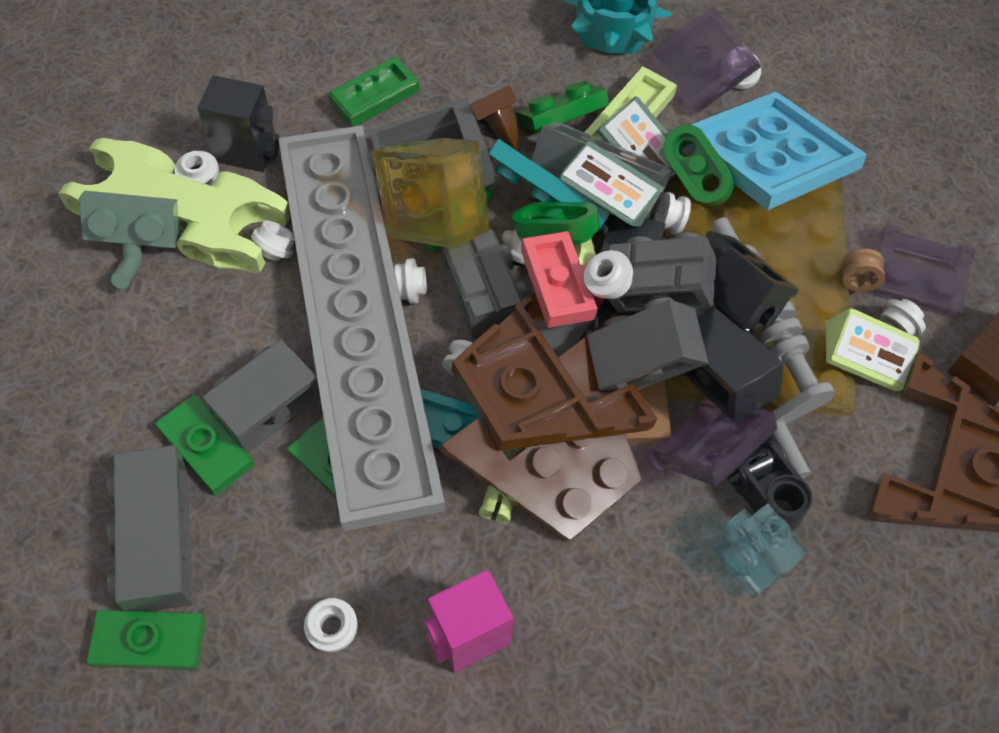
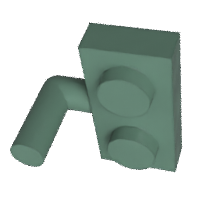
(129, 221)

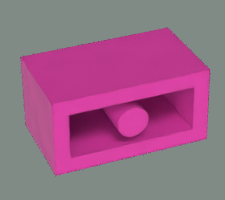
(468, 622)

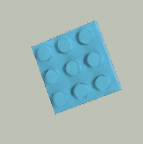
(778, 149)

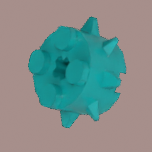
(616, 24)

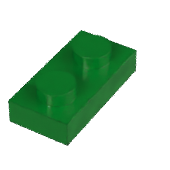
(576, 101)

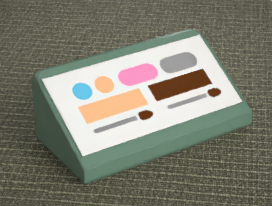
(637, 131)
(612, 184)

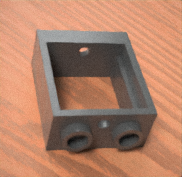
(448, 121)

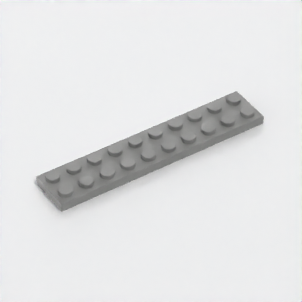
(358, 333)

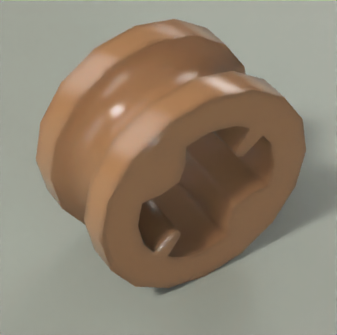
(863, 270)

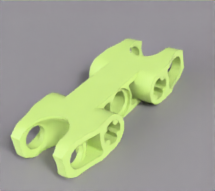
(206, 214)

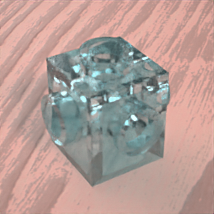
(759, 548)

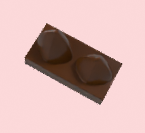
(499, 115)

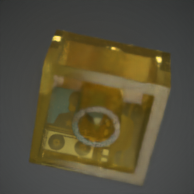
(432, 191)

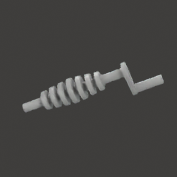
(786, 339)

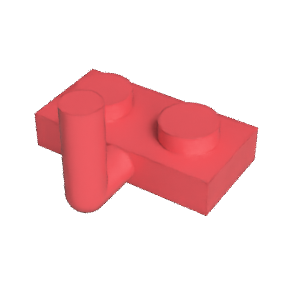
(559, 279)

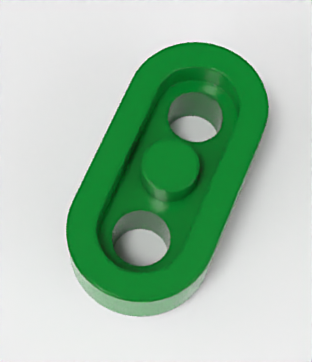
(700, 166)
(547, 218)

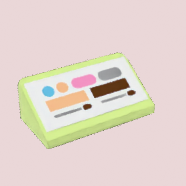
(870, 348)

